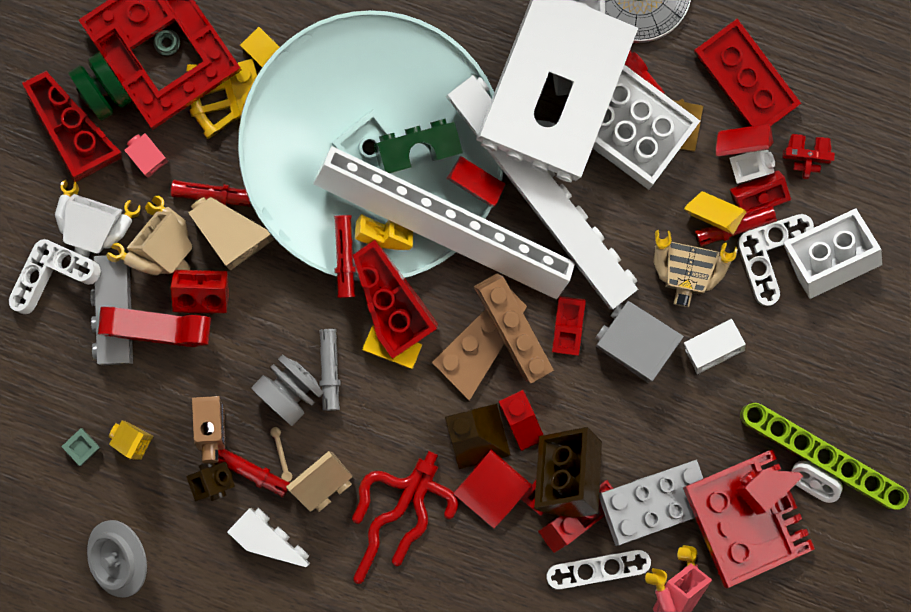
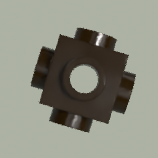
(210, 481)

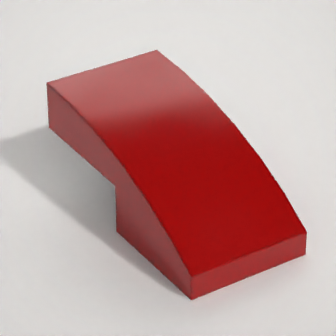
(568, 325)

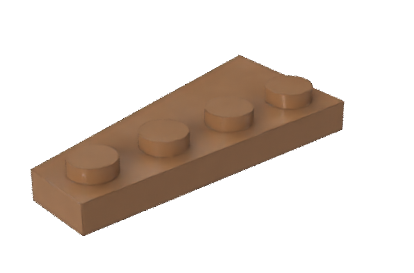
(472, 353)

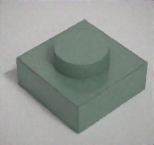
(81, 447)

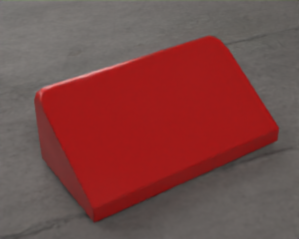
(744, 140)
(476, 181)
(761, 192)

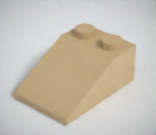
(320, 482)

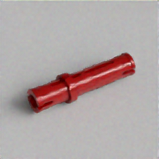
(222, 194)
(748, 222)
(344, 256)
(260, 476)

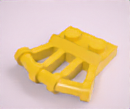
(236, 90)

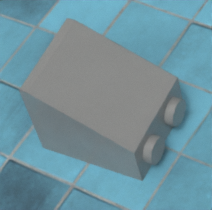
(638, 341)

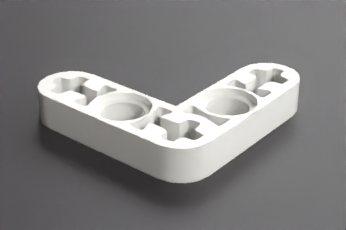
(763, 245)
(51, 261)

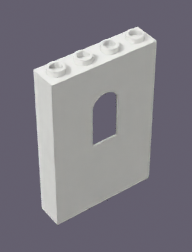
(571, 44)

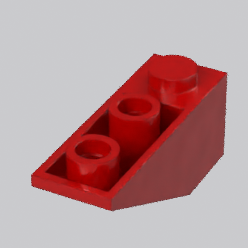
(565, 529)

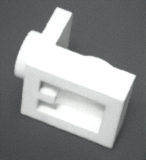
(752, 165)

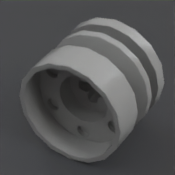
(287, 389)

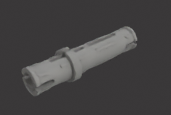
(329, 363)

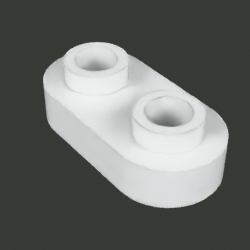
(818, 482)

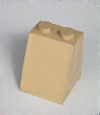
(229, 232)

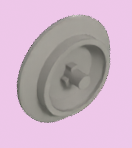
(117, 558)

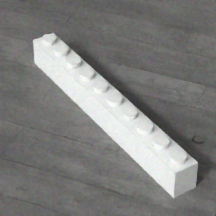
(551, 205)
(444, 223)

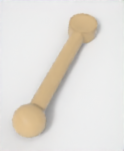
(275, 432)

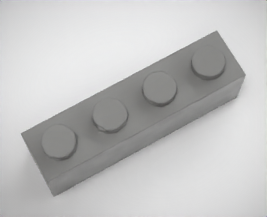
(111, 290)

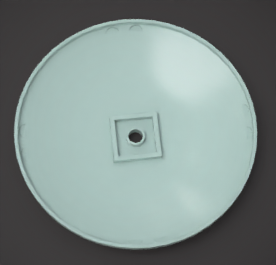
(337, 88)

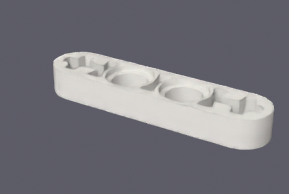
(597, 565)

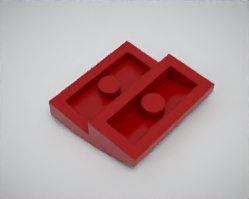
(492, 489)

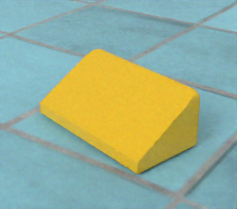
(715, 212)
(375, 347)

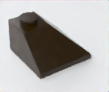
(476, 433)

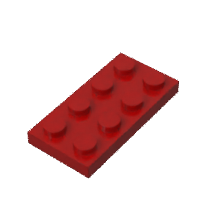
(747, 76)

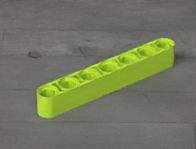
(837, 457)

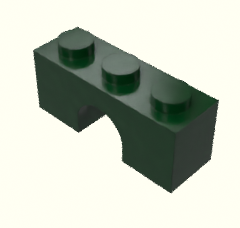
(440, 139)

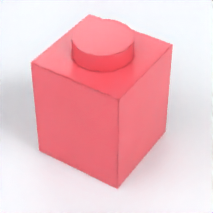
(145, 154)

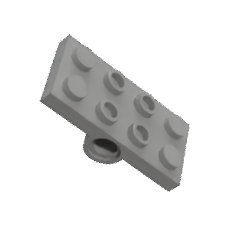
(649, 503)

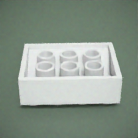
(642, 129)

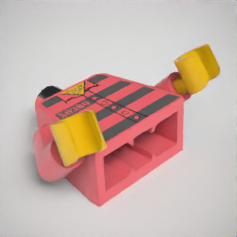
(682, 590)

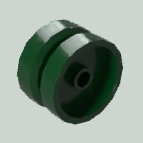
(100, 86)

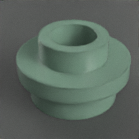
(163, 34)

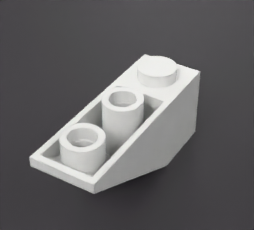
(259, 537)

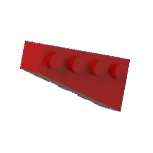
(74, 135)

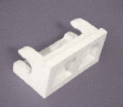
(714, 346)

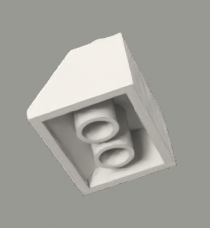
(833, 253)

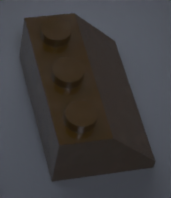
(568, 473)

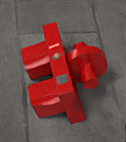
(820, 154)

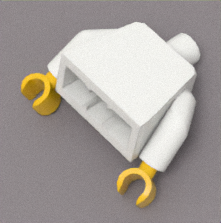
(89, 223)

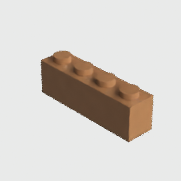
(513, 328)

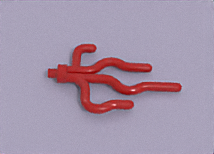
(417, 482)

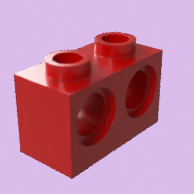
(200, 291)

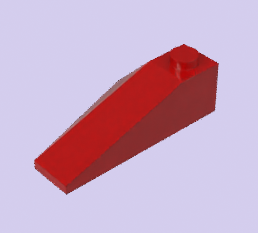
(394, 306)

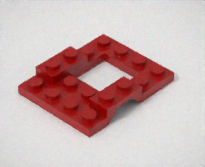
(125, 24)

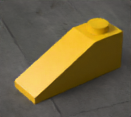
(129, 440)

